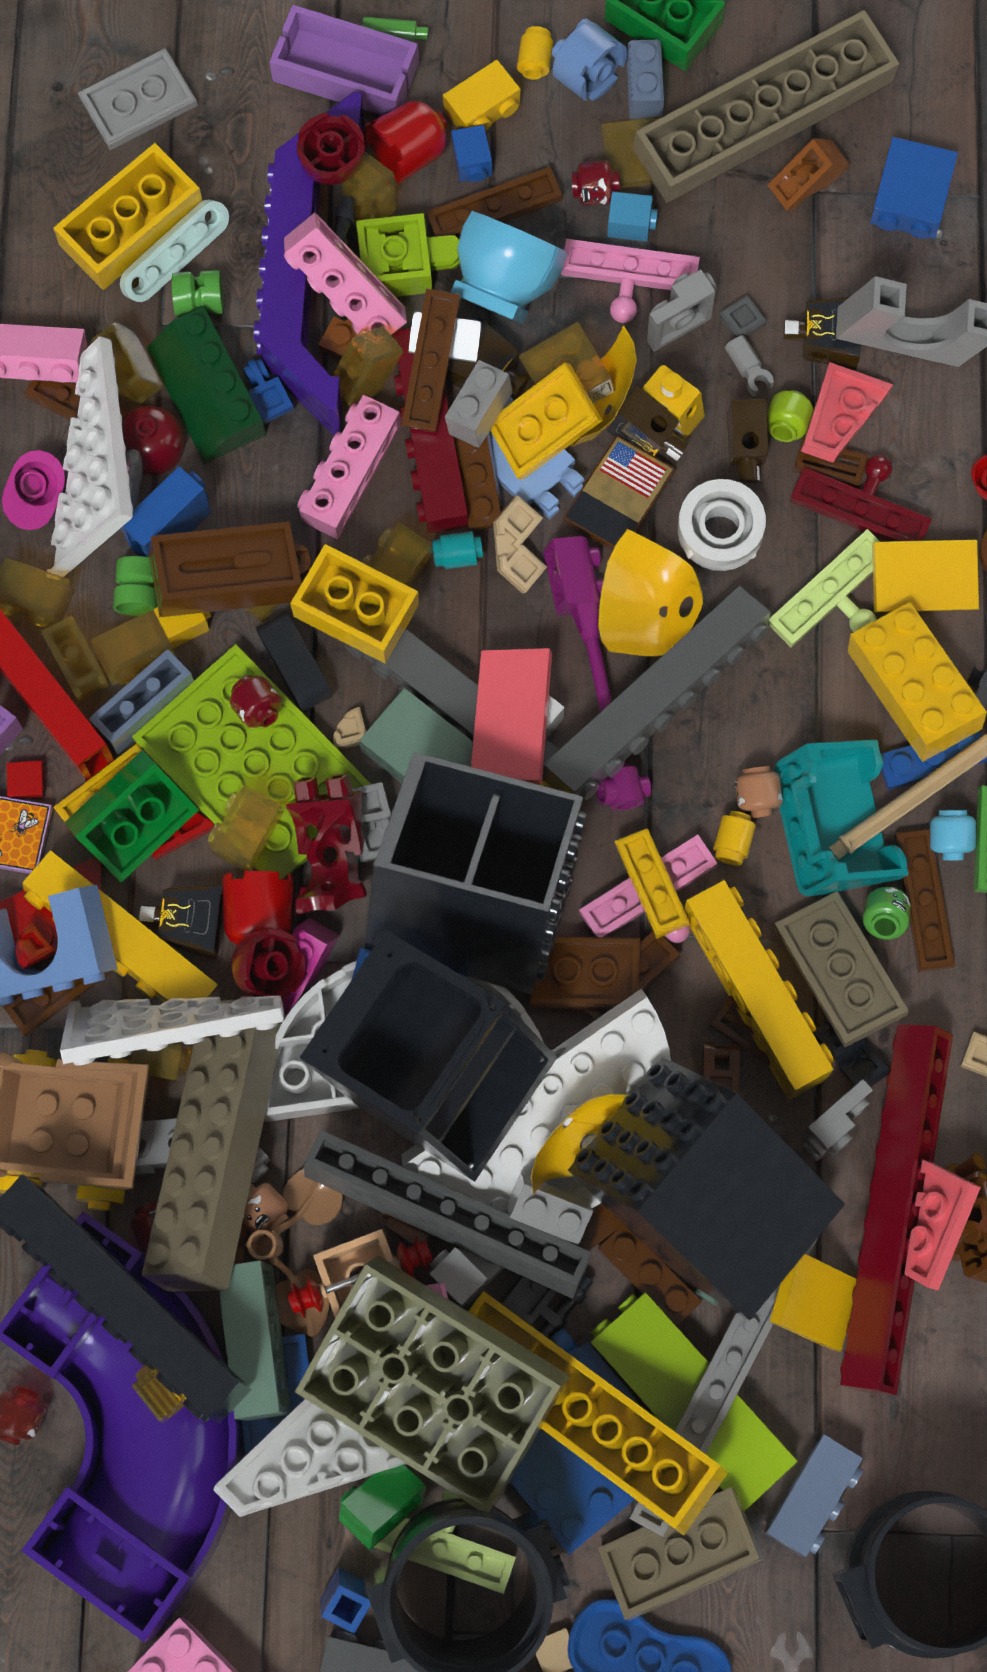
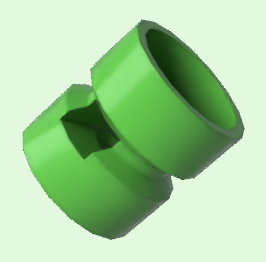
(194, 292)
(136, 587)

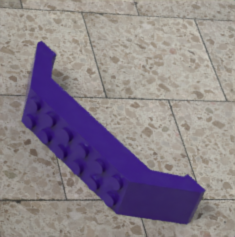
(286, 291)

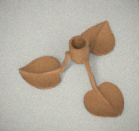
(317, 1206)

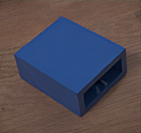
(913, 188)
(171, 508)

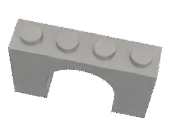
(878, 320)

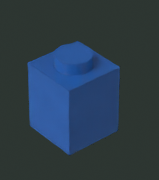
(471, 153)
(345, 1600)

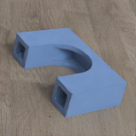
(81, 952)

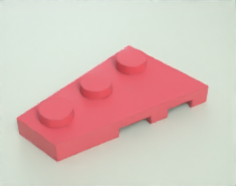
(941, 1220)

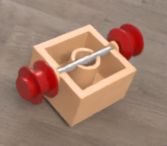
(343, 1264)

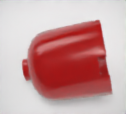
(407, 138)
(257, 903)

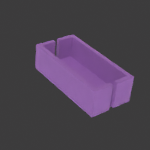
(343, 58)

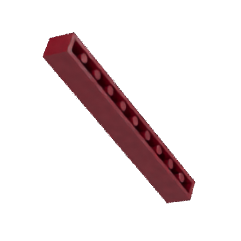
(906, 1137)

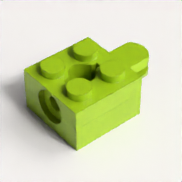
(404, 241)

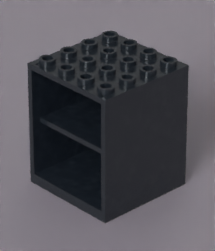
(476, 870)
(707, 1186)

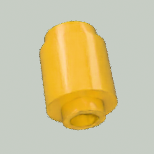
(535, 53)
(734, 838)

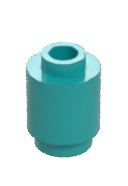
(457, 550)

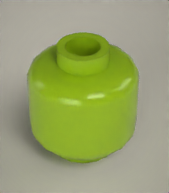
(789, 415)

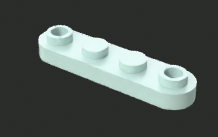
(174, 250)

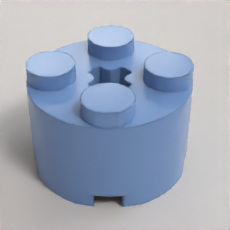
(588, 60)

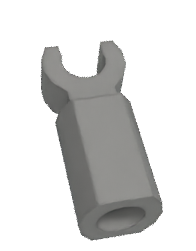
(748, 364)

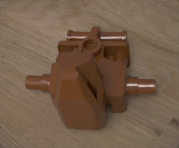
(973, 1240)

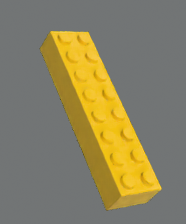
(616, 1432)

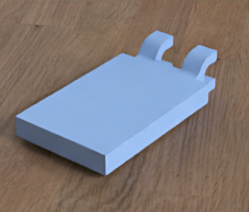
(536, 486)

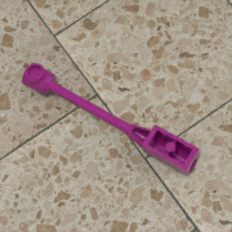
(578, 594)

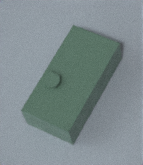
(410, 728)
(255, 1341)

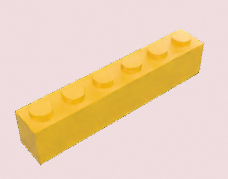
(135, 947)

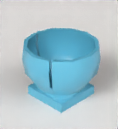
(504, 266)

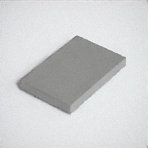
(137, 99)

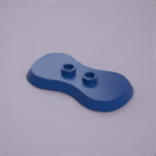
(609, 1643)

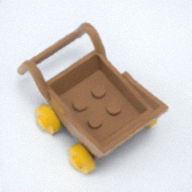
(71, 1124)

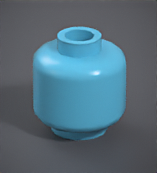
(952, 834)

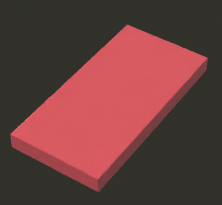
(512, 713)

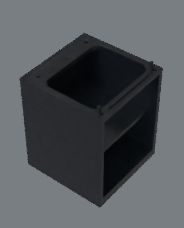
(430, 1055)

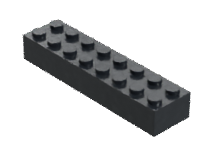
(125, 1303)

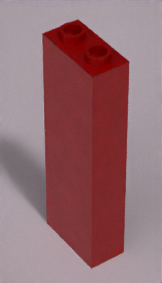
(51, 703)

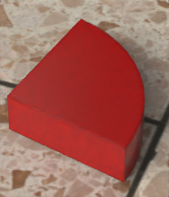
(31, 947)

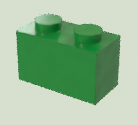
(381, 1504)

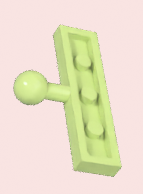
(828, 591)
(458, 1556)

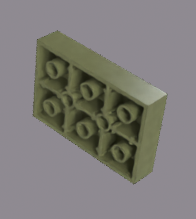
(432, 1384)

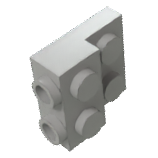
(688, 308)
(832, 1128)

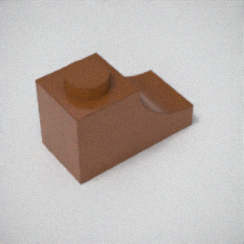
(808, 172)

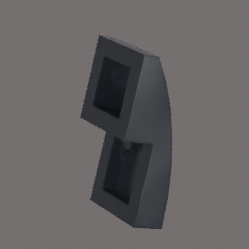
(856, 1060)

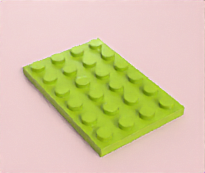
(215, 754)

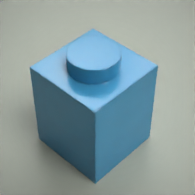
(631, 216)

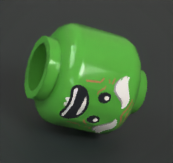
(887, 913)

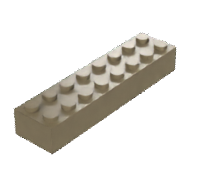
(765, 106)
(211, 1161)

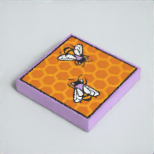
(23, 833)

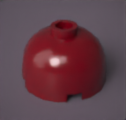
(330, 148)
(155, 436)
(268, 964)

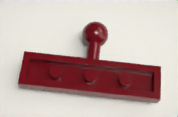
(861, 507)

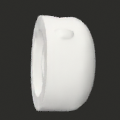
(727, 500)

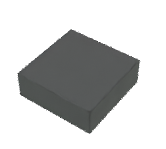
(742, 318)

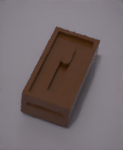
(226, 568)

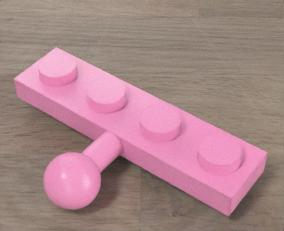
(627, 267)
(622, 904)

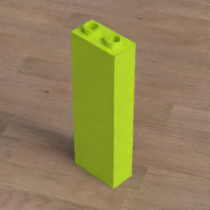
(664, 1374)

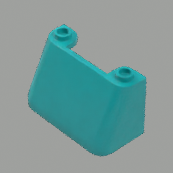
(825, 797)

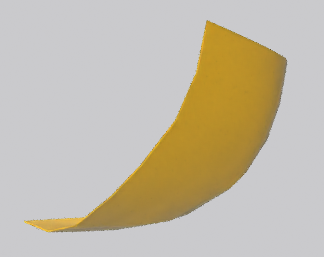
(620, 365)
(635, 587)
(564, 1143)

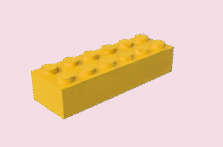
(752, 979)

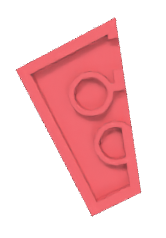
(841, 410)

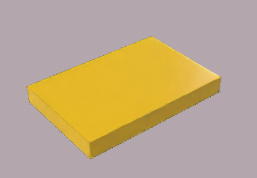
(544, 421)
(926, 574)
(815, 1303)

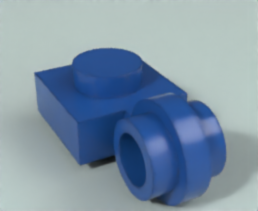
(268, 396)

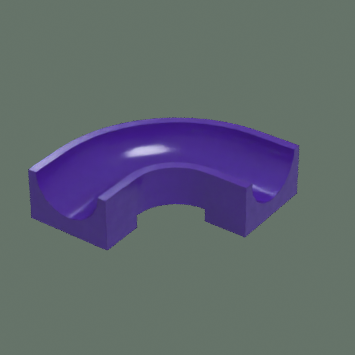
(144, 1500)

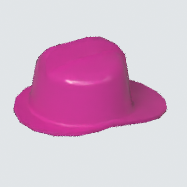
(33, 490)

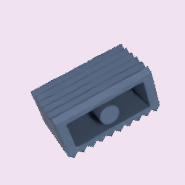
(645, 79)

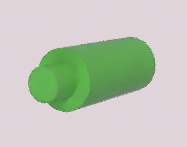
(399, 28)

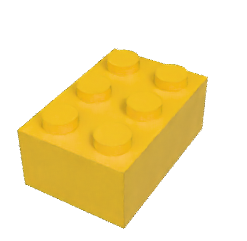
(355, 603)

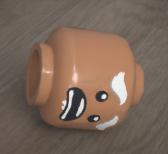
(758, 791)
(264, 1208)

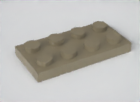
(841, 969)
(658, 1569)

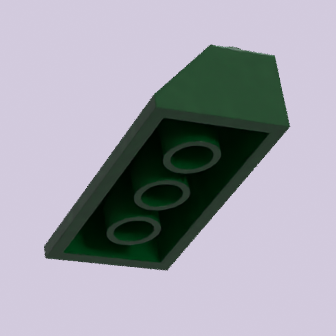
(205, 386)

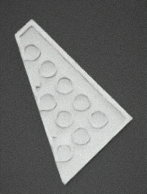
(97, 479)
(134, 1024)
(301, 1458)

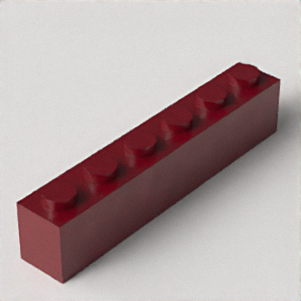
(435, 459)

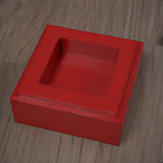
(25, 780)

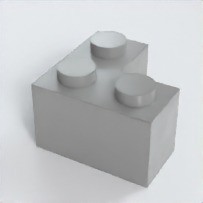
(463, 1274)

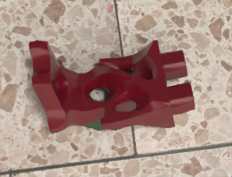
(337, 826)

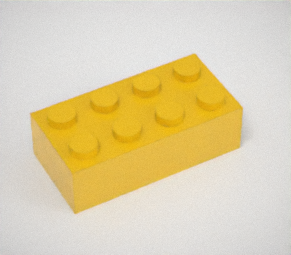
(127, 216)
(916, 681)

